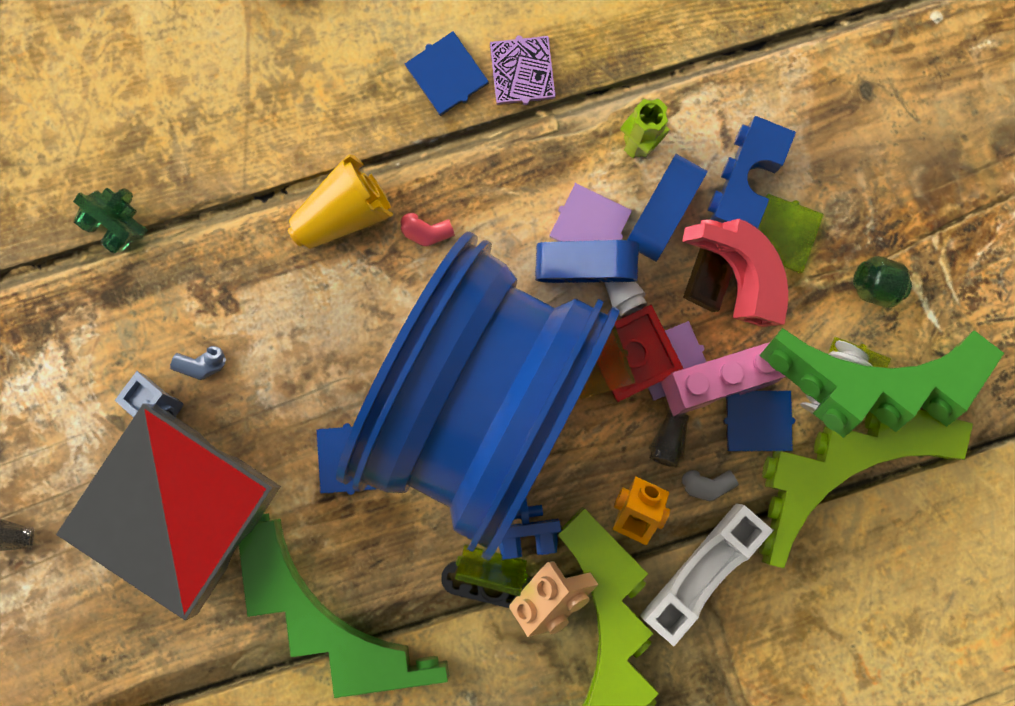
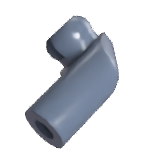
(202, 366)

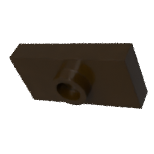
(708, 280)

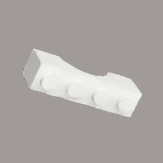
(717, 556)

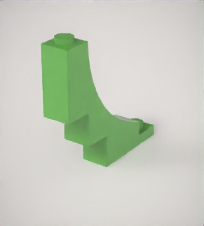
(356, 659)

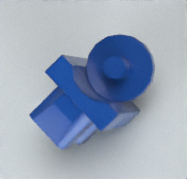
(544, 531)

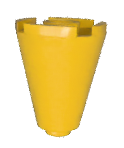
(339, 206)

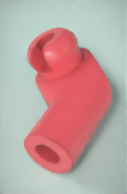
(423, 233)

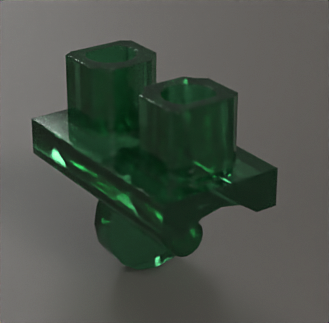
(114, 213)

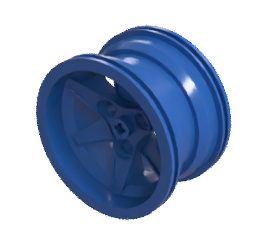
(474, 393)

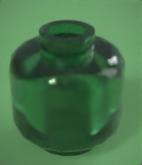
(882, 281)

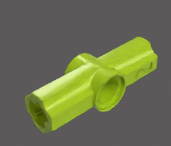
(645, 128)

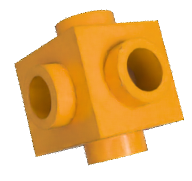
(641, 510)

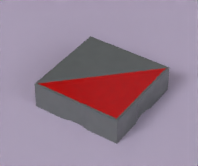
(168, 511)

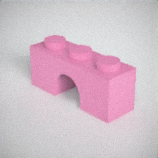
(718, 379)

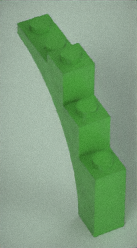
(891, 394)

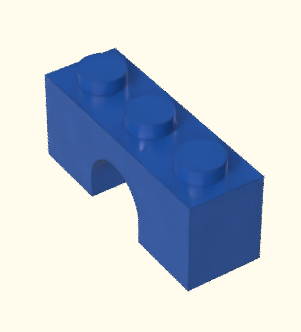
(760, 146)

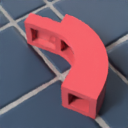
(756, 265)

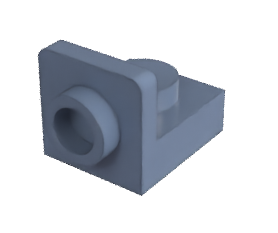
(143, 390)

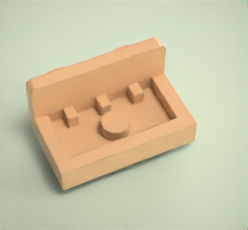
(551, 600)

